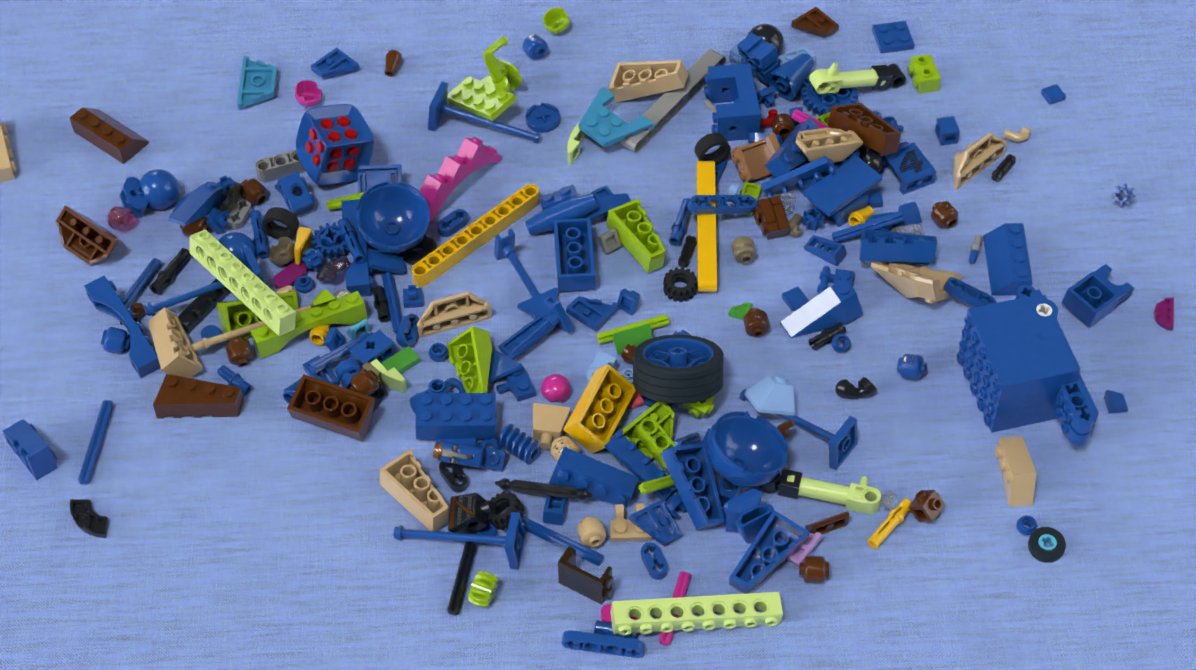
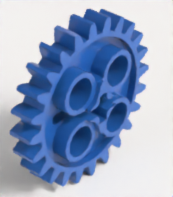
(823, 102)

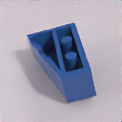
(31, 448)

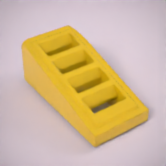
(302, 243)

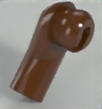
(138, 311)

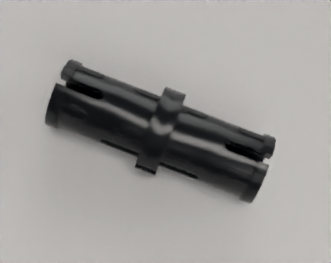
(380, 303)
(826, 335)

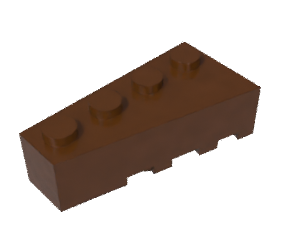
(867, 125)

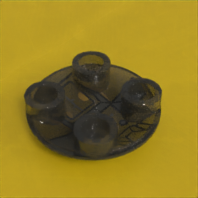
(232, 196)

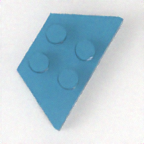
(256, 82)

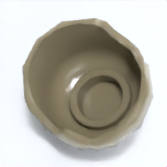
(283, 252)

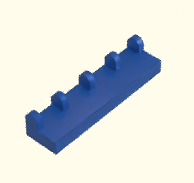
(798, 176)
(637, 462)

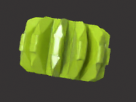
(483, 588)

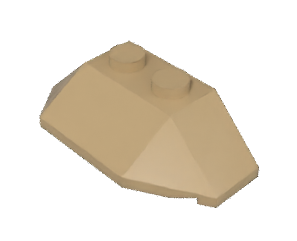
(828, 142)
(977, 158)
(453, 313)

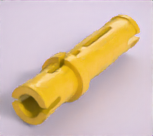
(895, 517)

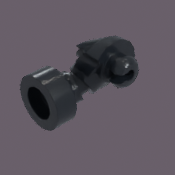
(848, 390)

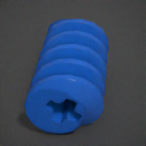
(518, 444)

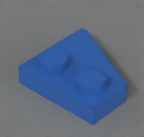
(591, 312)
(657, 523)

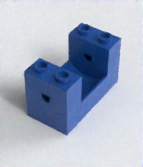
(735, 85)

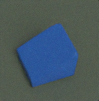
(910, 213)
(1115, 402)

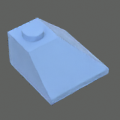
(772, 395)

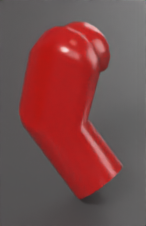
(767, 122)

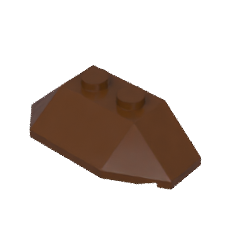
(84, 236)

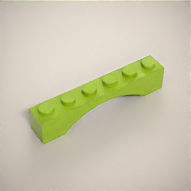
(343, 310)

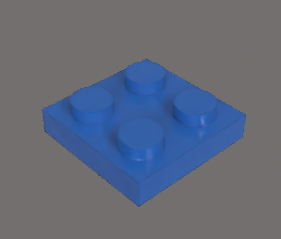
(893, 37)

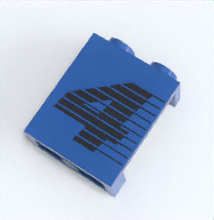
(911, 168)

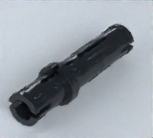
(165, 276)

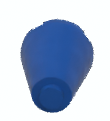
(791, 76)

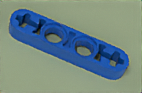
(701, 204)
(603, 644)

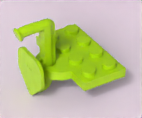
(491, 94)

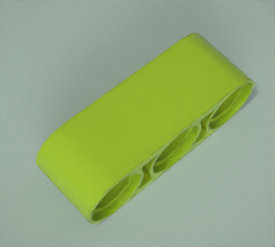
(649, 439)

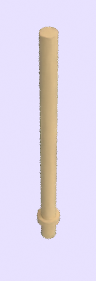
(205, 343)

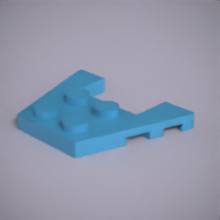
(606, 126)

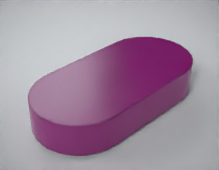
(289, 275)

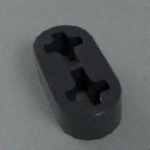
(450, 477)

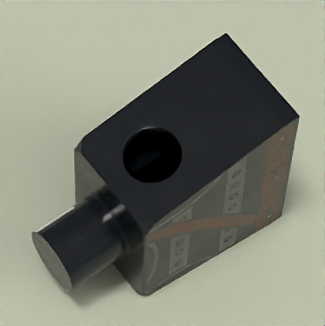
(469, 513)

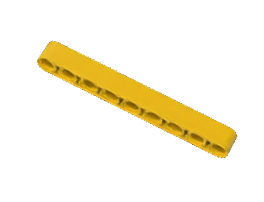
(706, 230)
(475, 235)

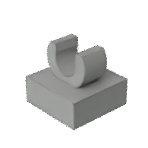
(609, 241)

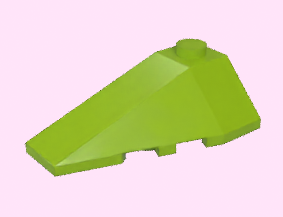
(236, 314)
(472, 357)

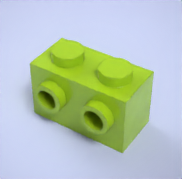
(924, 73)

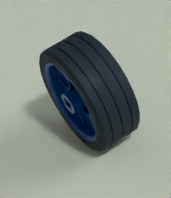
(678, 369)

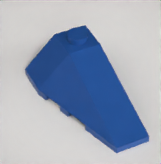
(197, 204)

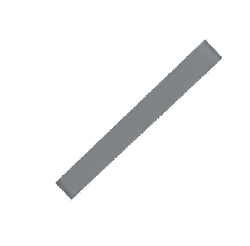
(673, 101)

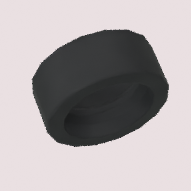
(710, 141)
(281, 215)

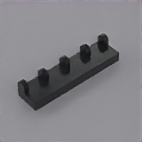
(201, 308)

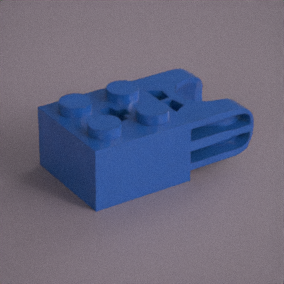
(1095, 296)

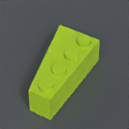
(637, 234)

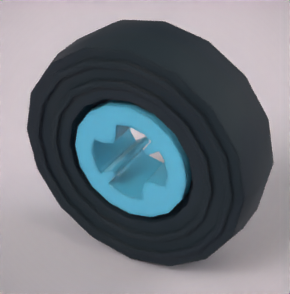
(1053, 551)

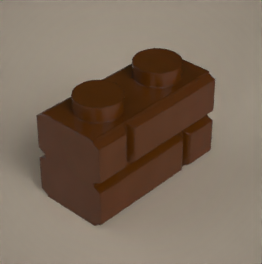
(773, 217)

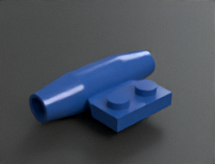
(561, 205)

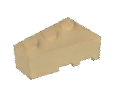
(1016, 470)

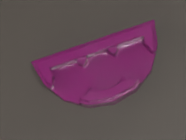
(1164, 313)

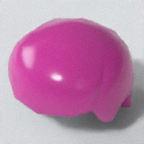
(307, 93)
(556, 388)

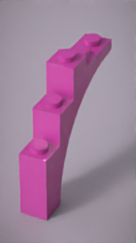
(454, 170)

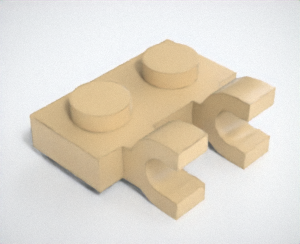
(625, 530)

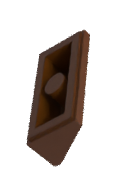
(829, 524)

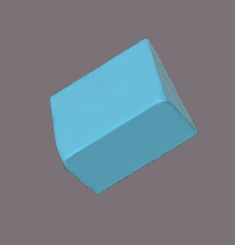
(358, 329)

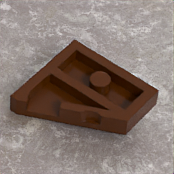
(816, 23)

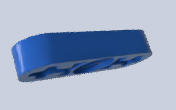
(962, 290)

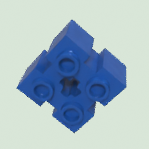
(760, 55)

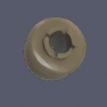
(743, 249)

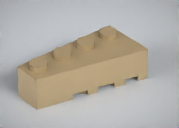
(646, 78)

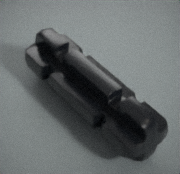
(1003, 167)
(687, 251)

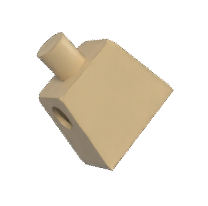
(549, 423)

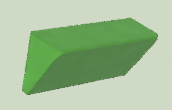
(631, 336)

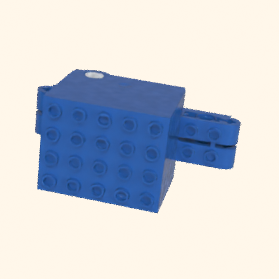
(1025, 367)

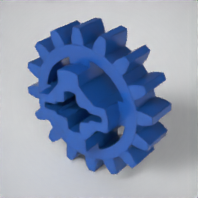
(329, 241)

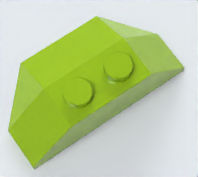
(662, 414)

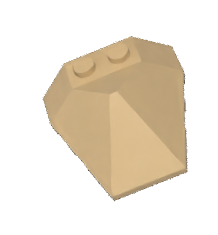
(916, 281)

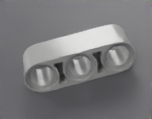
(278, 166)

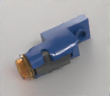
(469, 455)

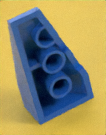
(824, 311)

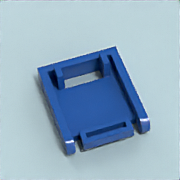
(376, 174)

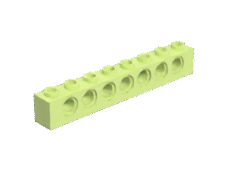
(242, 282)
(643, 609)

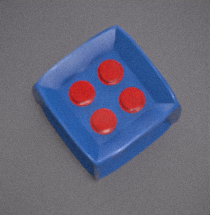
(334, 143)

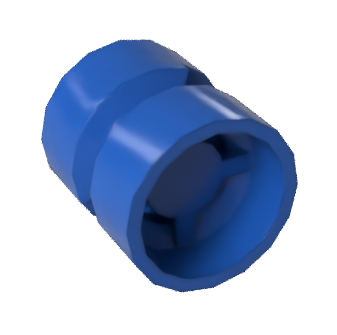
(346, 370)

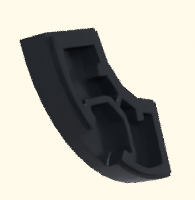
(87, 519)

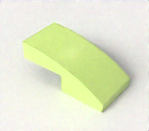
(390, 378)

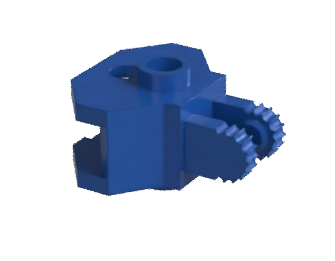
(132, 194)

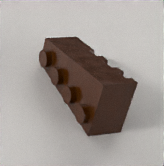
(196, 398)

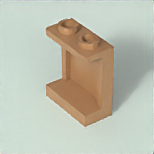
(753, 157)

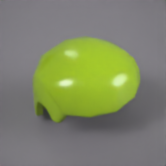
(556, 20)

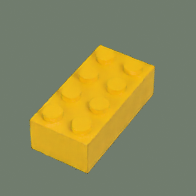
(600, 408)

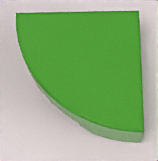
(739, 311)

